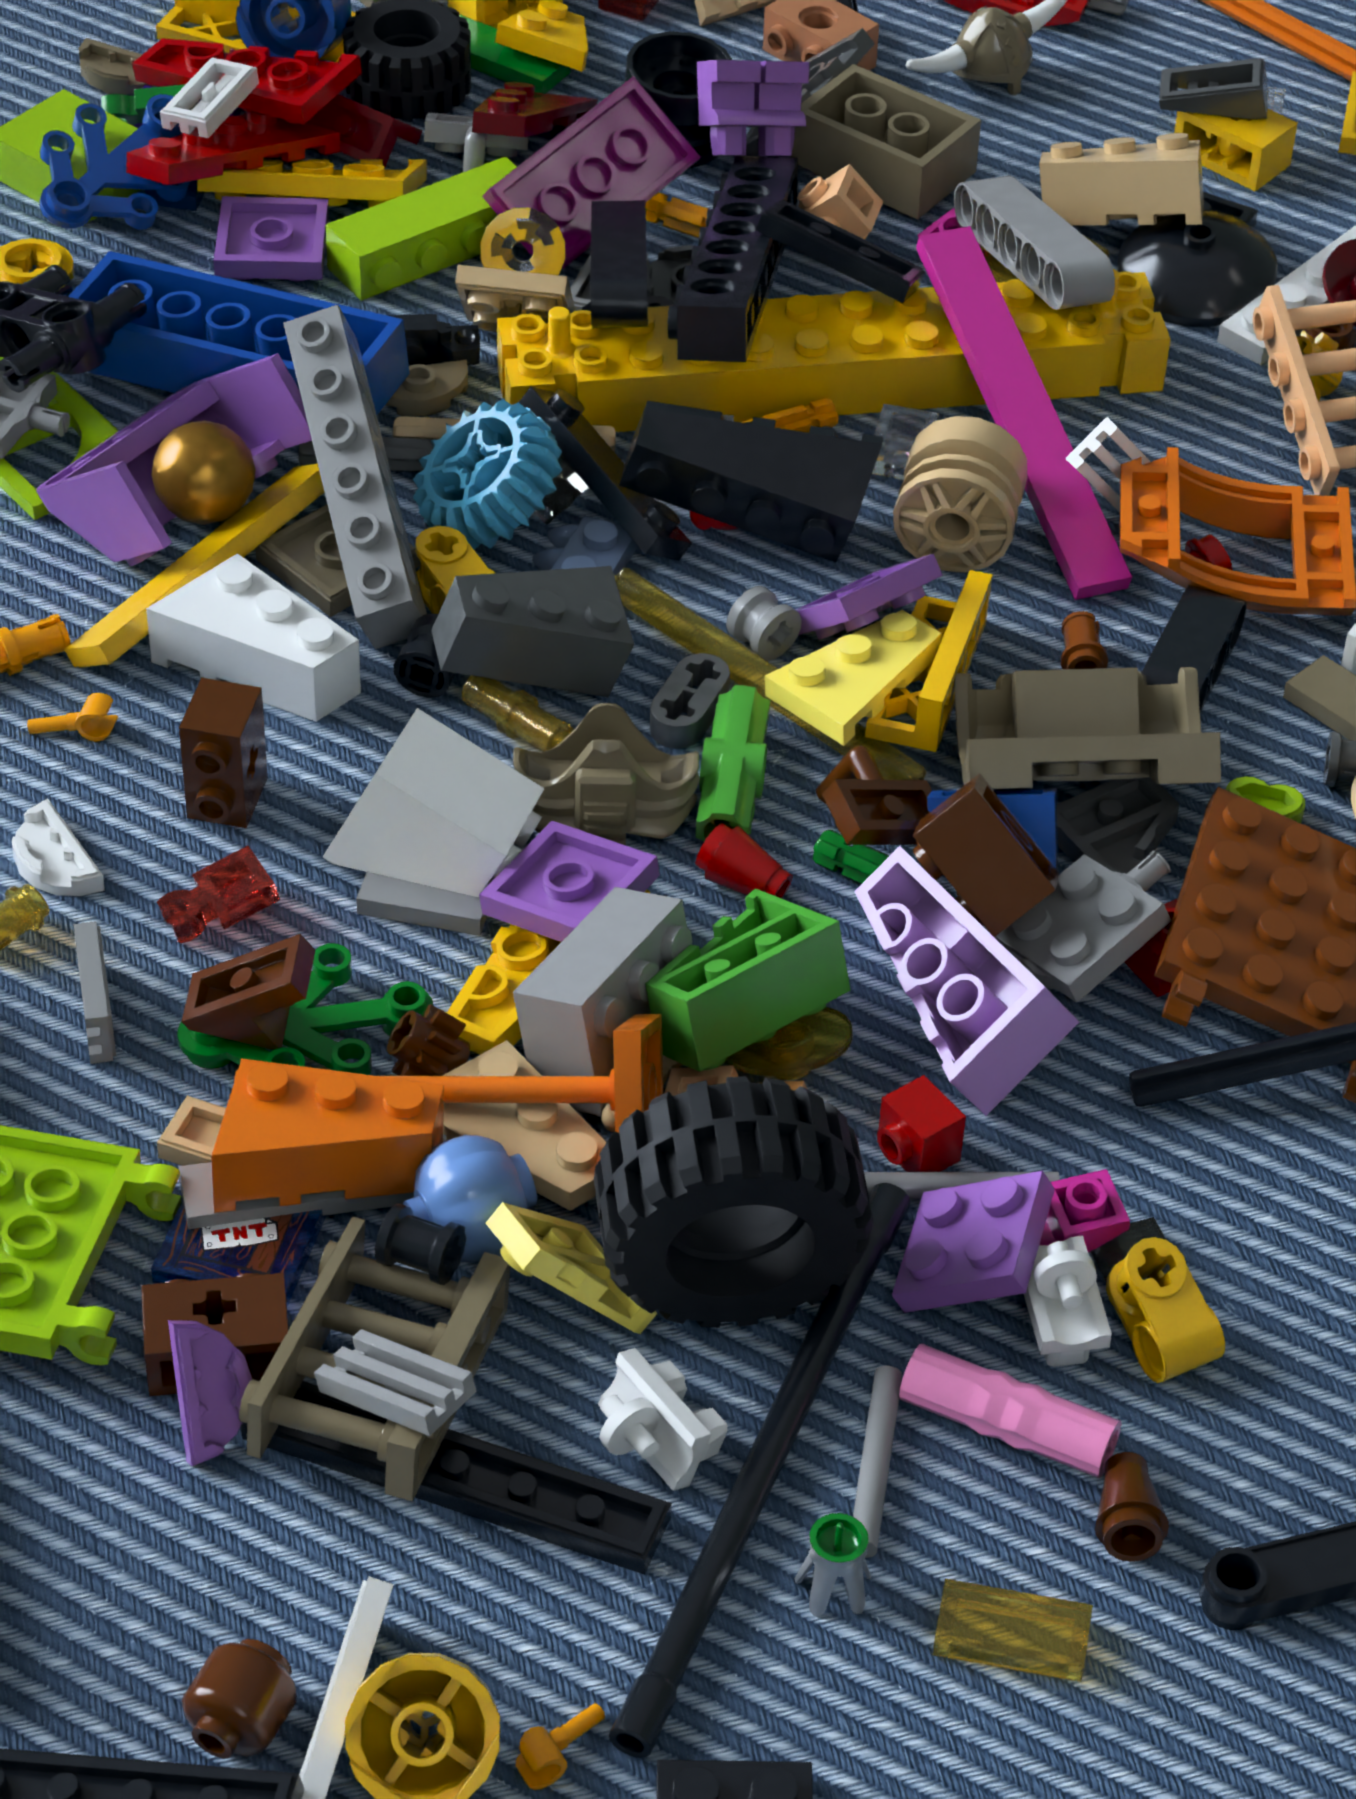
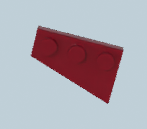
(525, 113)

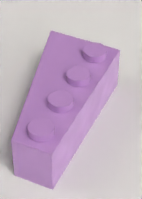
(969, 990)

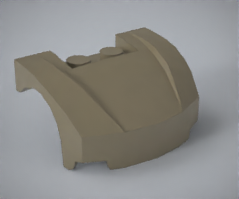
(1083, 728)

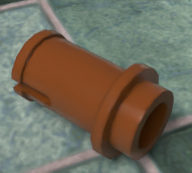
(1082, 642)

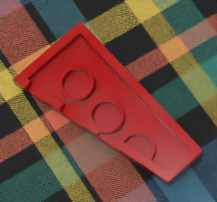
(286, 86)
(235, 144)

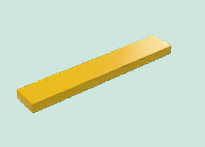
(238, 534)

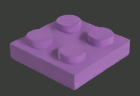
(271, 238)
(863, 599)
(564, 879)
(974, 1242)

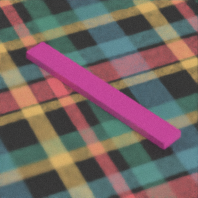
(1023, 408)

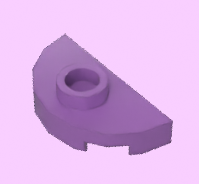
(209, 1387)

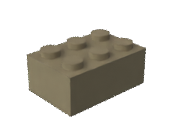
(891, 135)

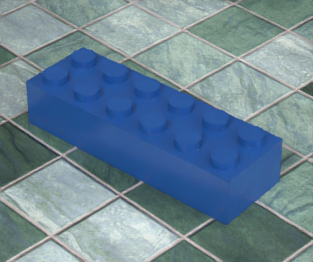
(215, 323)

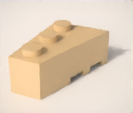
(1124, 180)

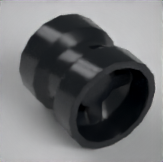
(418, 663)

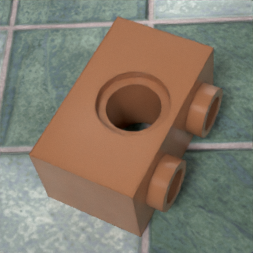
(806, 27)

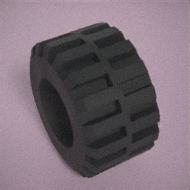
(410, 57)

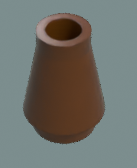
(1129, 1512)

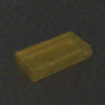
(1013, 1630)

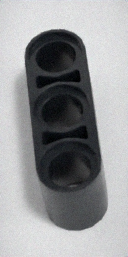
(1197, 636)

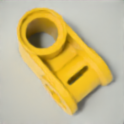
(443, 556)
(1165, 1313)

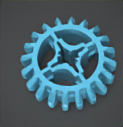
(488, 472)

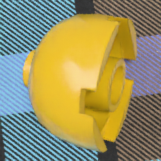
(399, 1762)

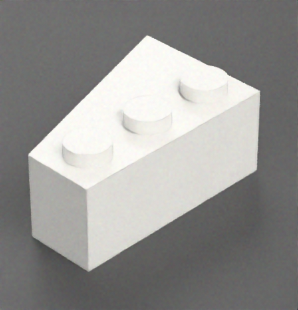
(257, 634)

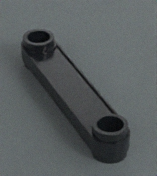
(1279, 1577)

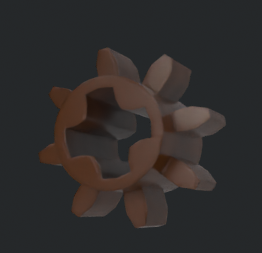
(427, 1043)

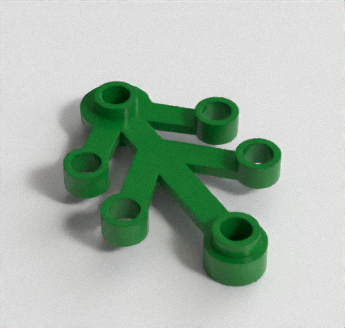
(308, 1022)

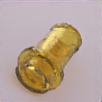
(21, 912)

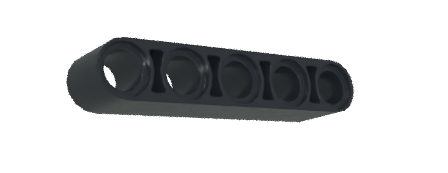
(618, 264)

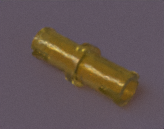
(515, 713)

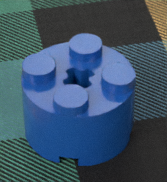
(270, 25)

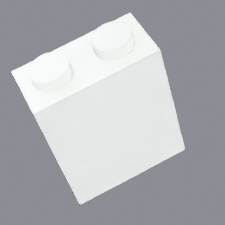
(438, 813)

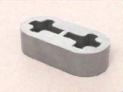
(678, 696)

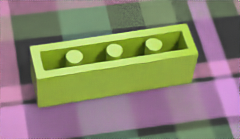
(413, 232)

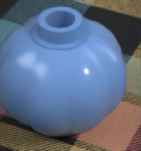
(466, 1184)

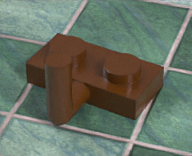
(868, 806)

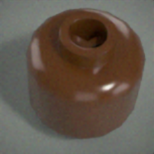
(239, 1699)

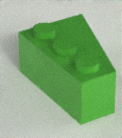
(747, 980)

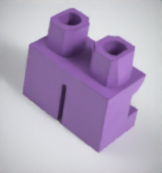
(751, 95)

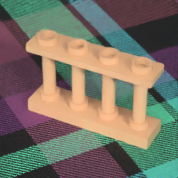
(1292, 373)

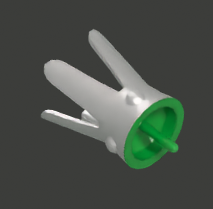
(836, 1550)

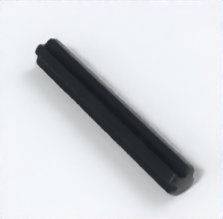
(1243, 1065)

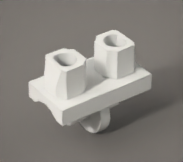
(1066, 1303)
(649, 1416)

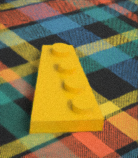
(319, 179)
(487, 996)

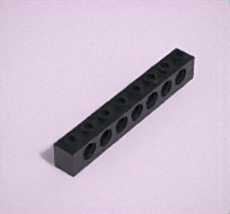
(733, 264)

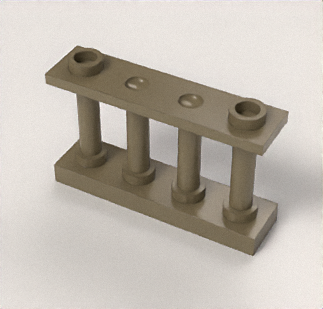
(476, 1314)

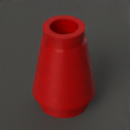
(741, 863)

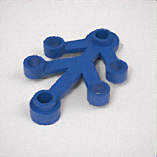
(74, 201)

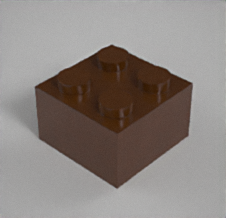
(984, 856)

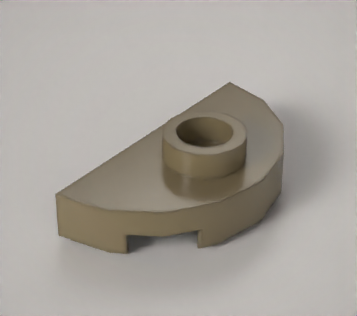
(108, 67)
(430, 388)

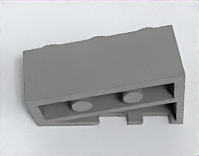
(597, 983)

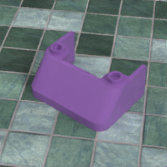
(111, 490)

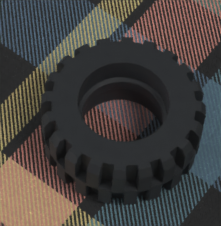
(732, 1202)

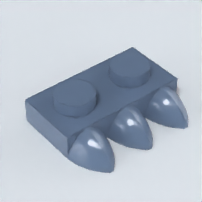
(587, 545)

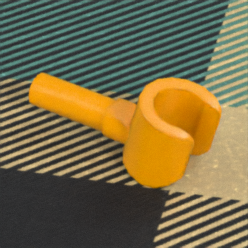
(90, 723)
(540, 1750)

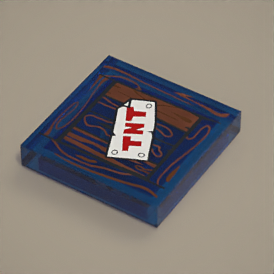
(239, 1248)

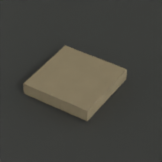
(310, 561)

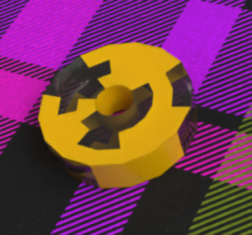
(523, 226)

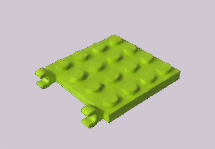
(54, 1224)

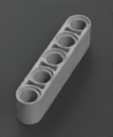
(1034, 242)

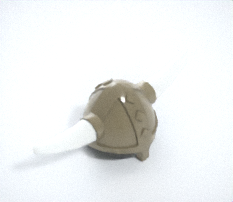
(992, 46)

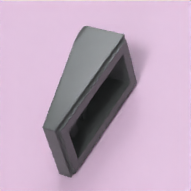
(1217, 89)

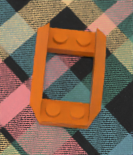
(1315, 524)

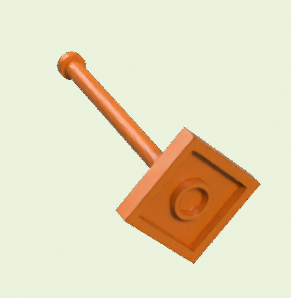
(630, 1086)

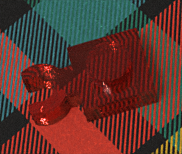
(224, 890)

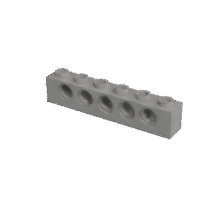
(355, 476)

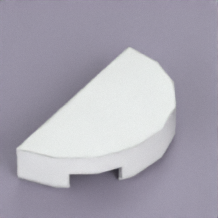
(52, 855)

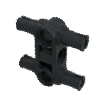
(58, 333)

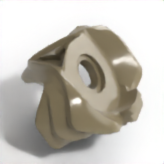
(611, 779)

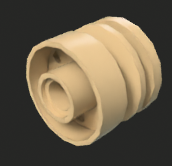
(961, 493)

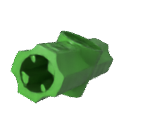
(733, 761)

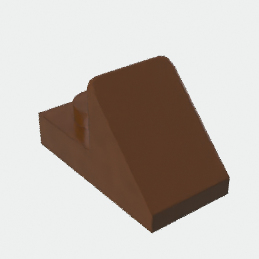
(251, 993)

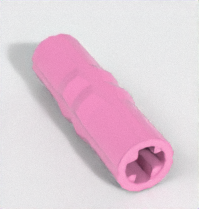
(1010, 1410)

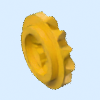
(21, 255)

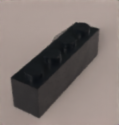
(753, 475)

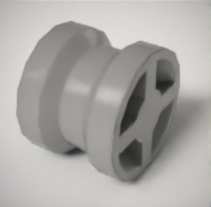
(764, 622)

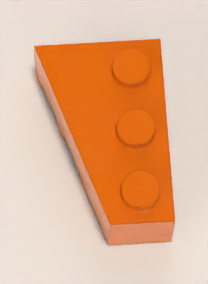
(320, 1133)

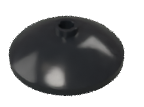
(1200, 270)

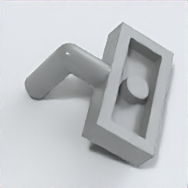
(455, 135)

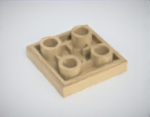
(509, 293)

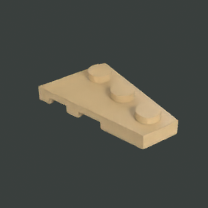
(549, 1136)

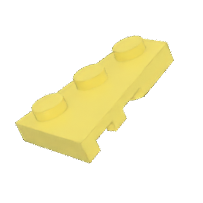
(854, 674)

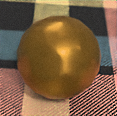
(203, 472)

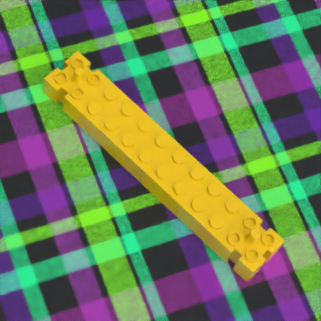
(836, 347)

